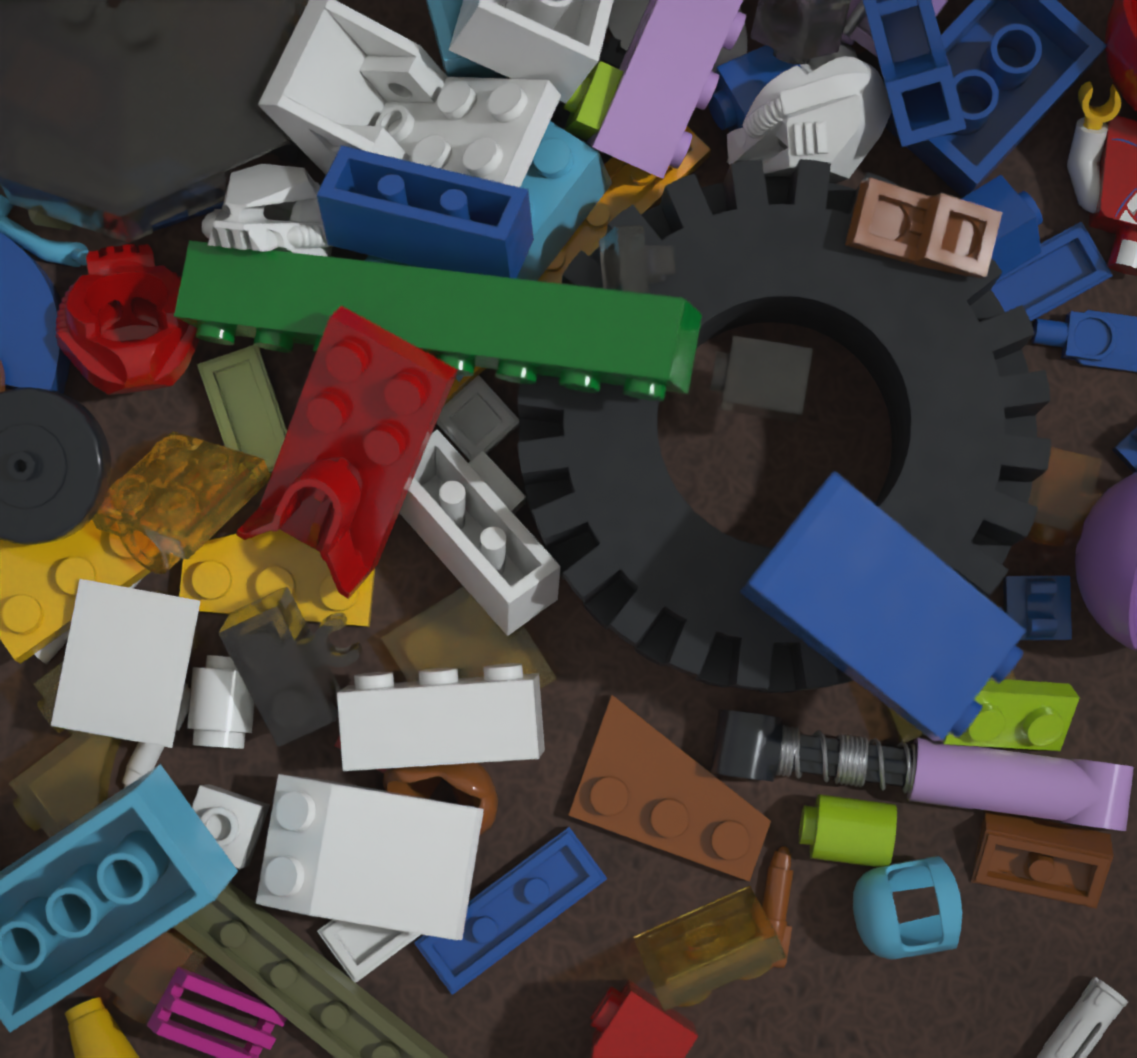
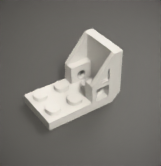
(384, 95)

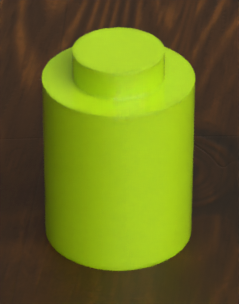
(849, 830)

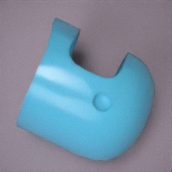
(877, 915)

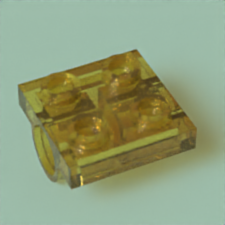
(178, 498)

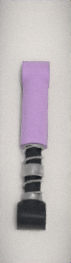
(929, 771)

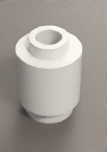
(219, 705)

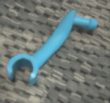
(57, 252)

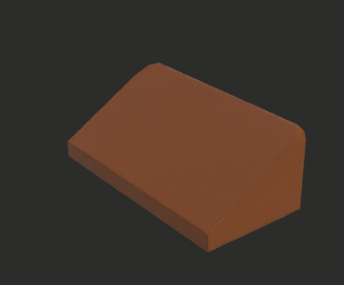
(1042, 858)

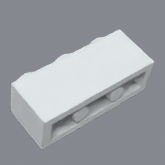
(479, 538)
(440, 718)

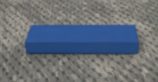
(514, 909)

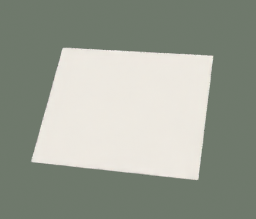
(125, 663)

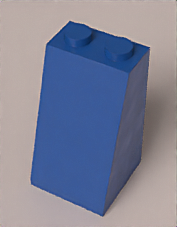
(886, 610)

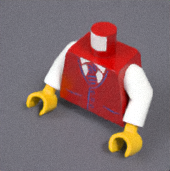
(1105, 174)

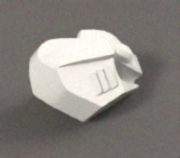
(814, 116)
(269, 211)

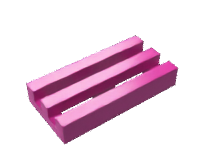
(256, 1037)

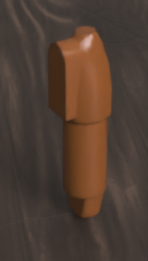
(777, 898)

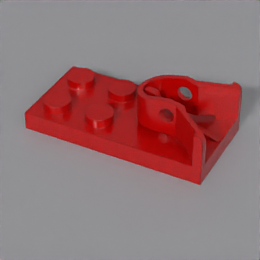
(353, 446)

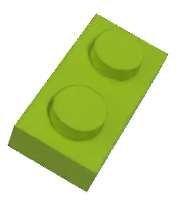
(1020, 716)

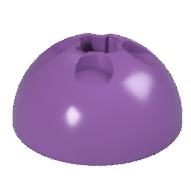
(1109, 562)

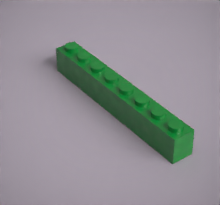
(455, 316)

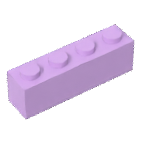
(665, 80)

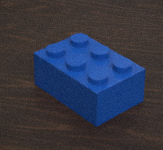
(1008, 72)

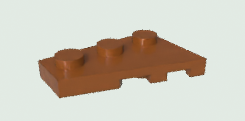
(665, 798)

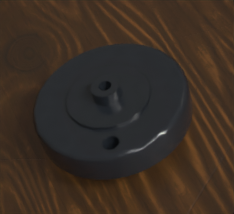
(50, 466)

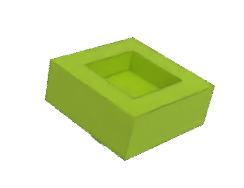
(592, 101)

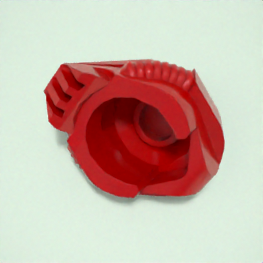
(123, 323)

